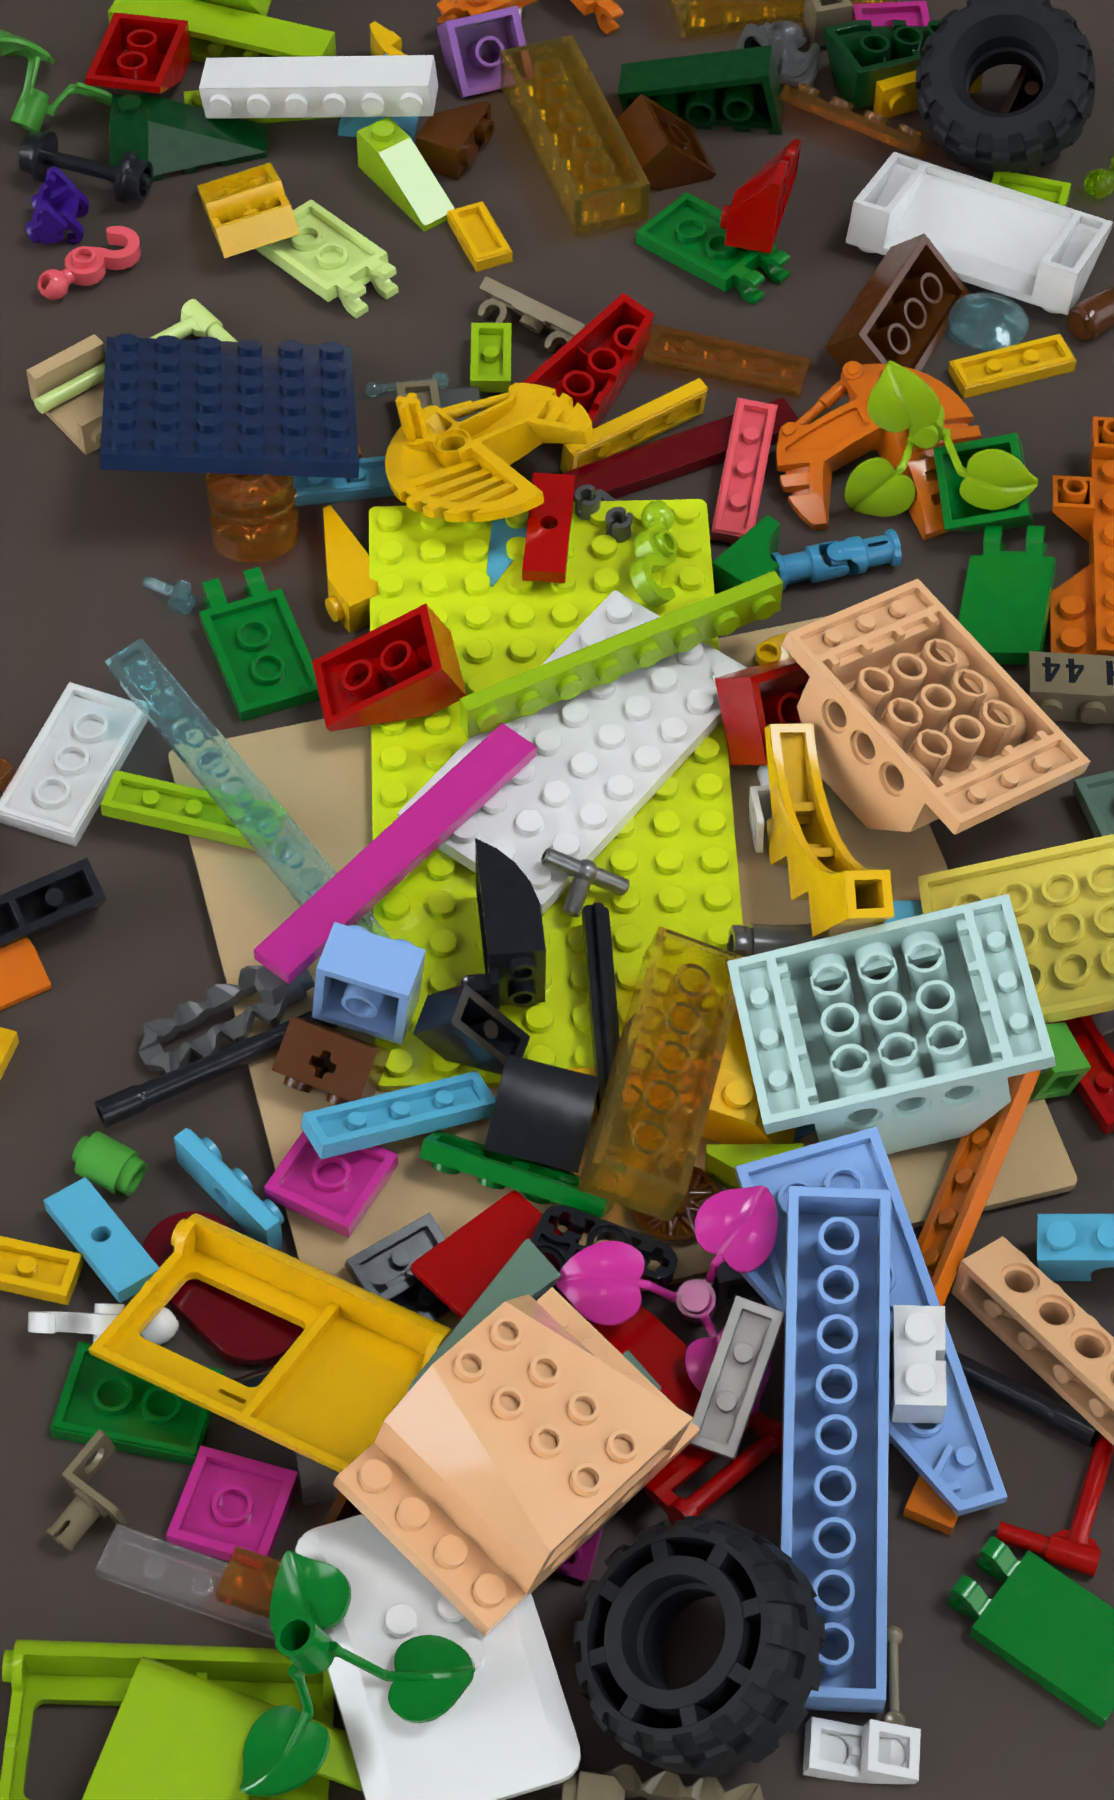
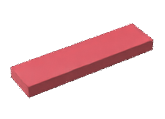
(743, 470)

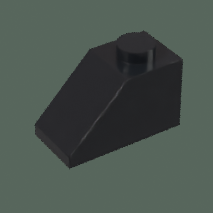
(469, 1030)

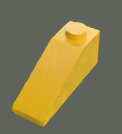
(346, 574)

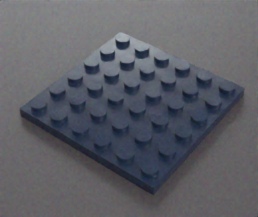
(229, 407)

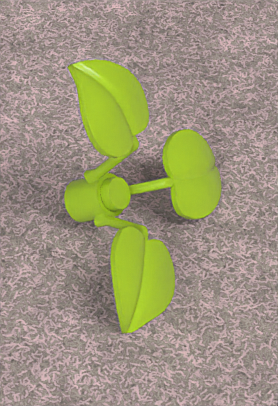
(903, 402)

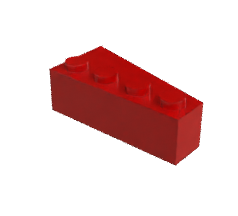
(599, 358)

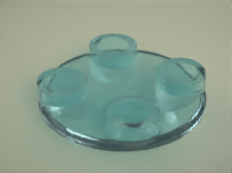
(987, 321)

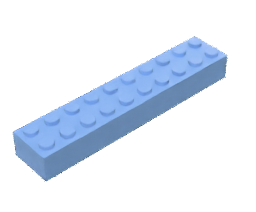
(839, 1430)

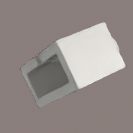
(918, 1364)

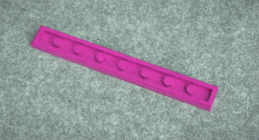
(395, 852)

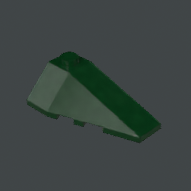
(870, 53)
(180, 136)

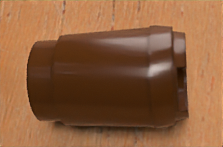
(1092, 315)

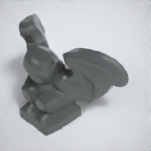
(784, 40)

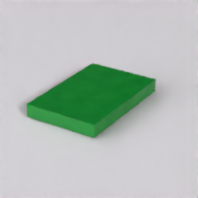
(129, 1410)

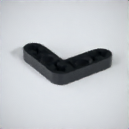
(561, 1248)

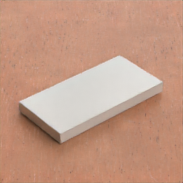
(71, 764)

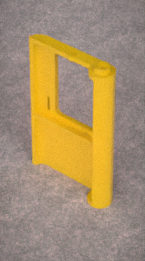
(327, 1387)

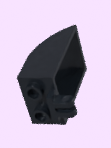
(509, 932)

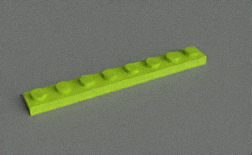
(620, 654)

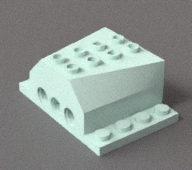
(893, 1026)

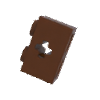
(309, 1043)

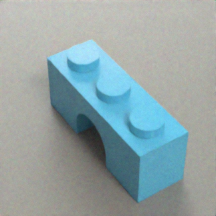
(1074, 1245)

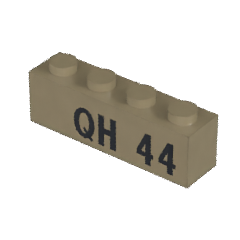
(1072, 686)

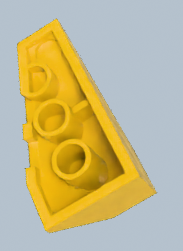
(734, 1106)

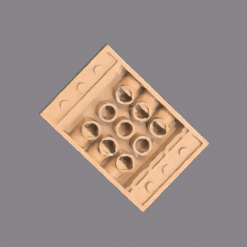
(922, 717)
(513, 1454)

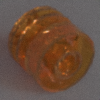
(252, 515)

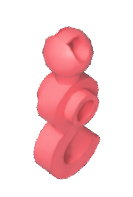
(88, 264)

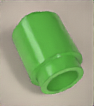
(109, 1164)

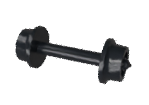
(131, 177)

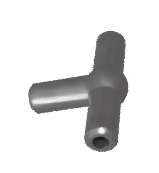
(584, 873)

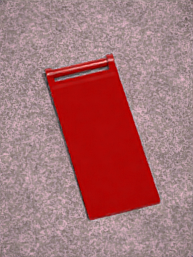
(475, 1254)

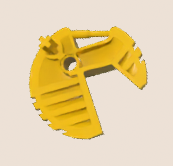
(464, 465)

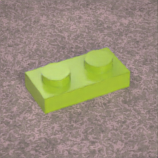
(491, 356)

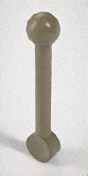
(894, 1637)

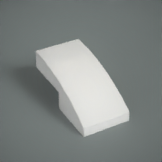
(861, 1754)

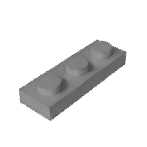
(736, 1377)

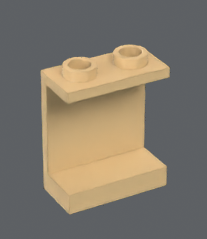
(81, 415)

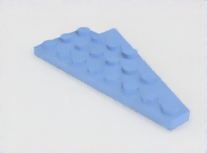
(949, 1454)

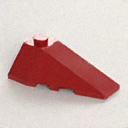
(761, 202)

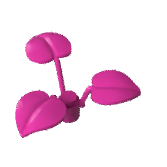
(607, 1280)

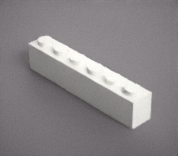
(319, 86)

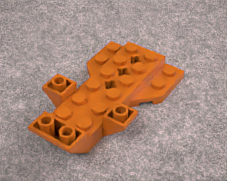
(1084, 604)

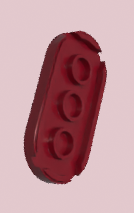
(228, 1324)

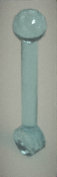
(373, 388)

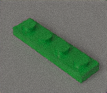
(496, 1170)

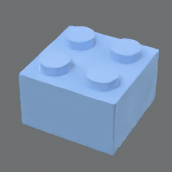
(368, 982)

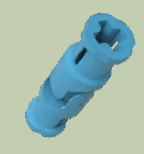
(840, 558)

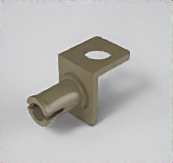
(88, 1503)

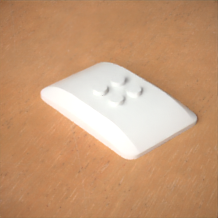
(503, 1732)

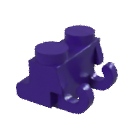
(56, 210)

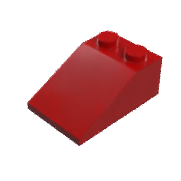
(141, 54)
(390, 673)
(753, 701)

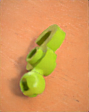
(654, 551)

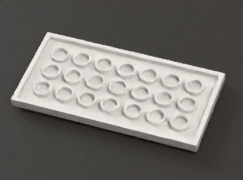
(593, 754)

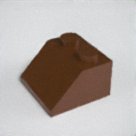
(664, 145)

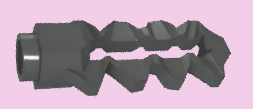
(275, 997)

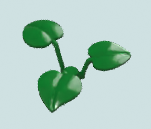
(311, 1597)

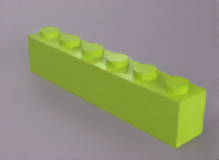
(230, 32)

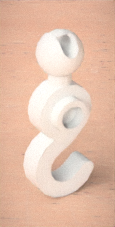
(158, 1331)

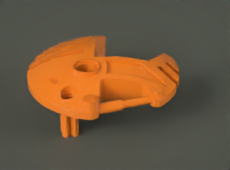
(817, 449)

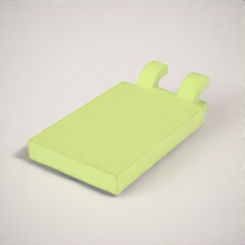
(332, 259)

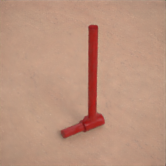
(1070, 1548)

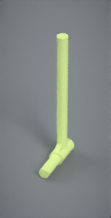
(194, 320)

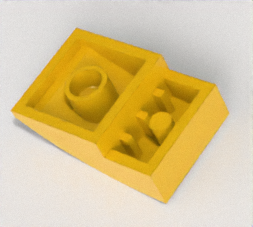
(248, 210)

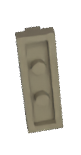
(533, 313)

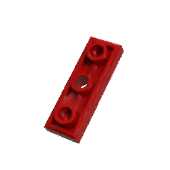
(549, 529)

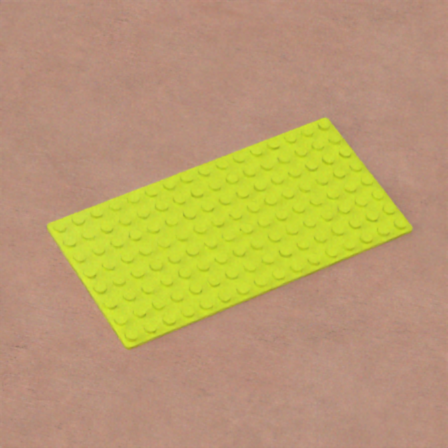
(672, 851)

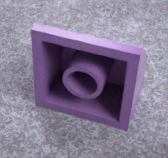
(474, 45)

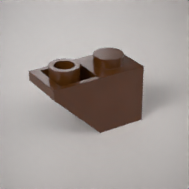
(454, 137)

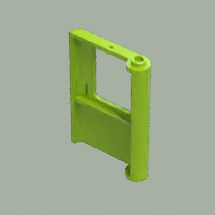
(101, 1675)
(188, 1741)

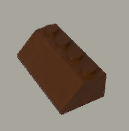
(900, 309)

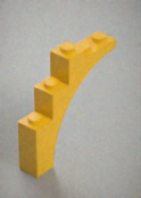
(805, 838)

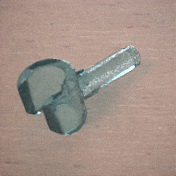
(179, 595)

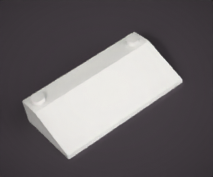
(981, 230)

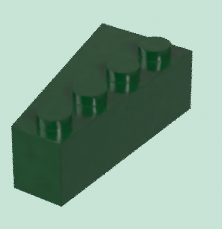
(711, 88)

